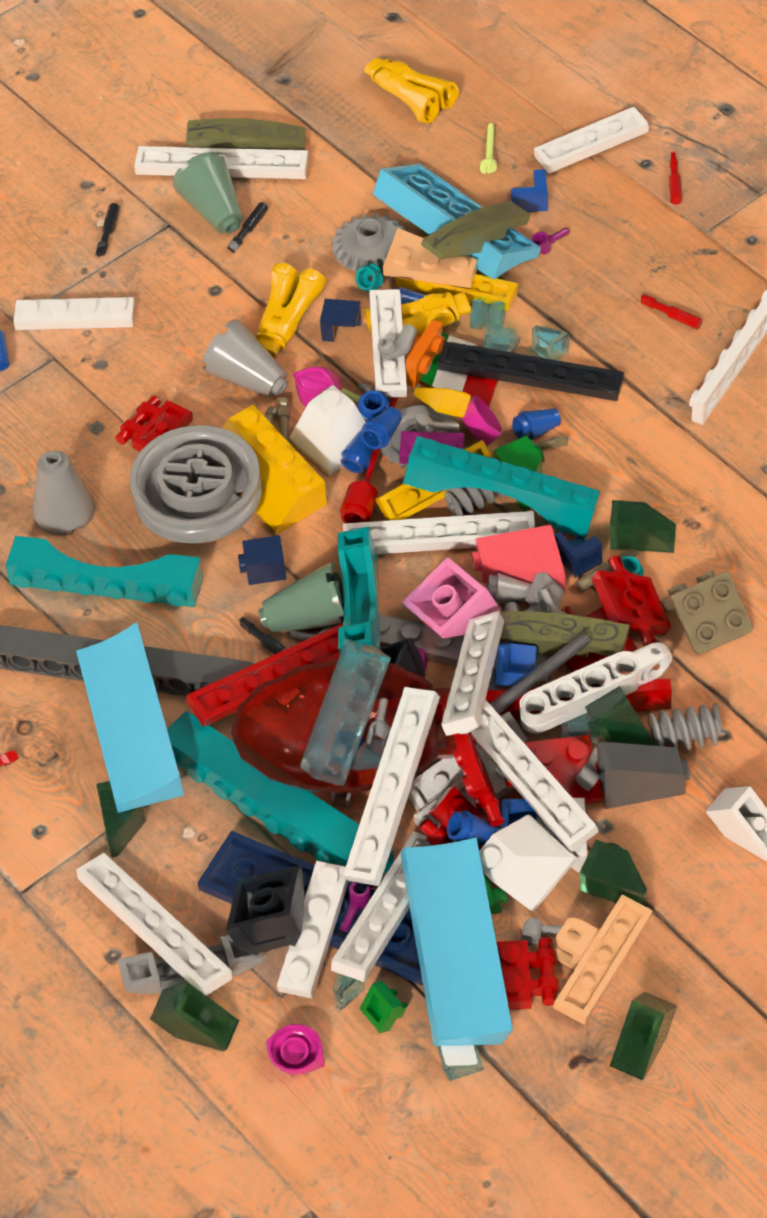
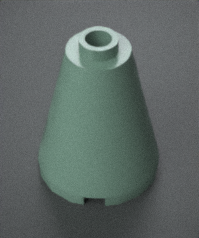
(210, 191)
(307, 603)

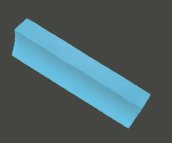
(433, 203)
(129, 721)
(456, 944)

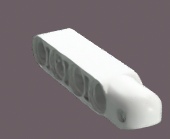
(578, 688)

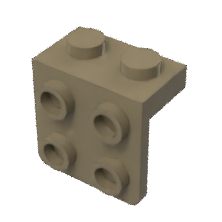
(709, 611)

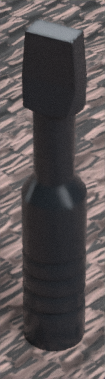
(248, 226)
(108, 228)
(266, 640)

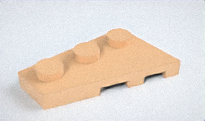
(412, 261)

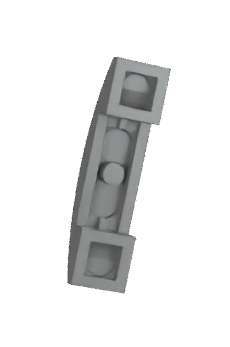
(150, 976)

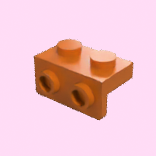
(423, 352)

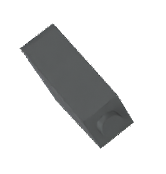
(639, 773)

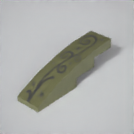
(244, 134)
(470, 231)
(555, 630)

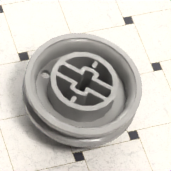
(189, 484)

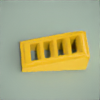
(444, 400)

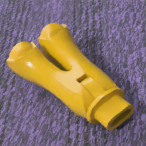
(419, 91)
(438, 307)
(284, 313)

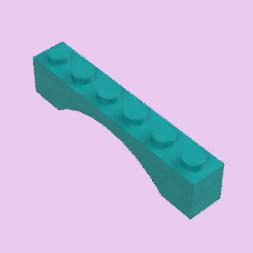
(442, 467)
(164, 580)
(360, 588)

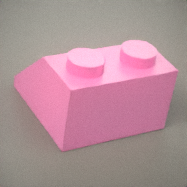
(449, 600)

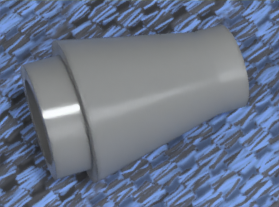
(507, 589)

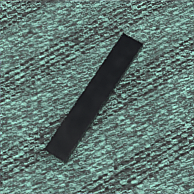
(531, 371)

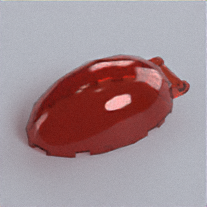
(281, 713)

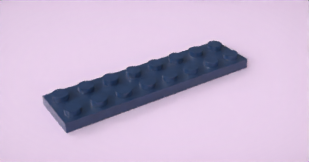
(247, 858)

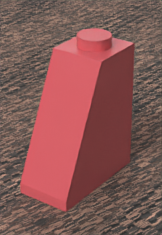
(520, 555)

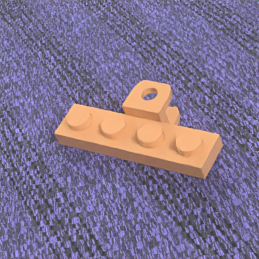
(596, 955)

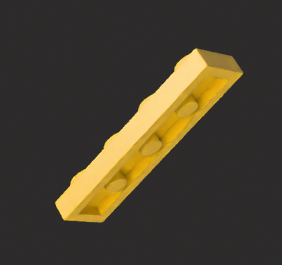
(482, 288)
(407, 500)

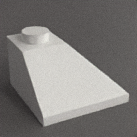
(327, 429)
(525, 861)

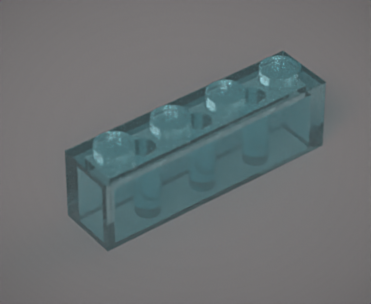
(344, 712)

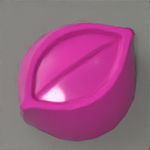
(314, 381)
(481, 421)
(296, 1049)

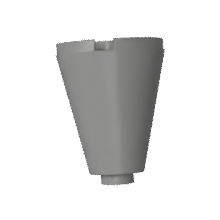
(244, 361)
(60, 496)

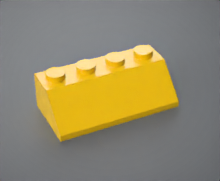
(288, 482)

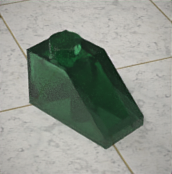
(640, 528)
(616, 720)
(118, 826)
(611, 873)
(194, 1017)
(643, 1034)

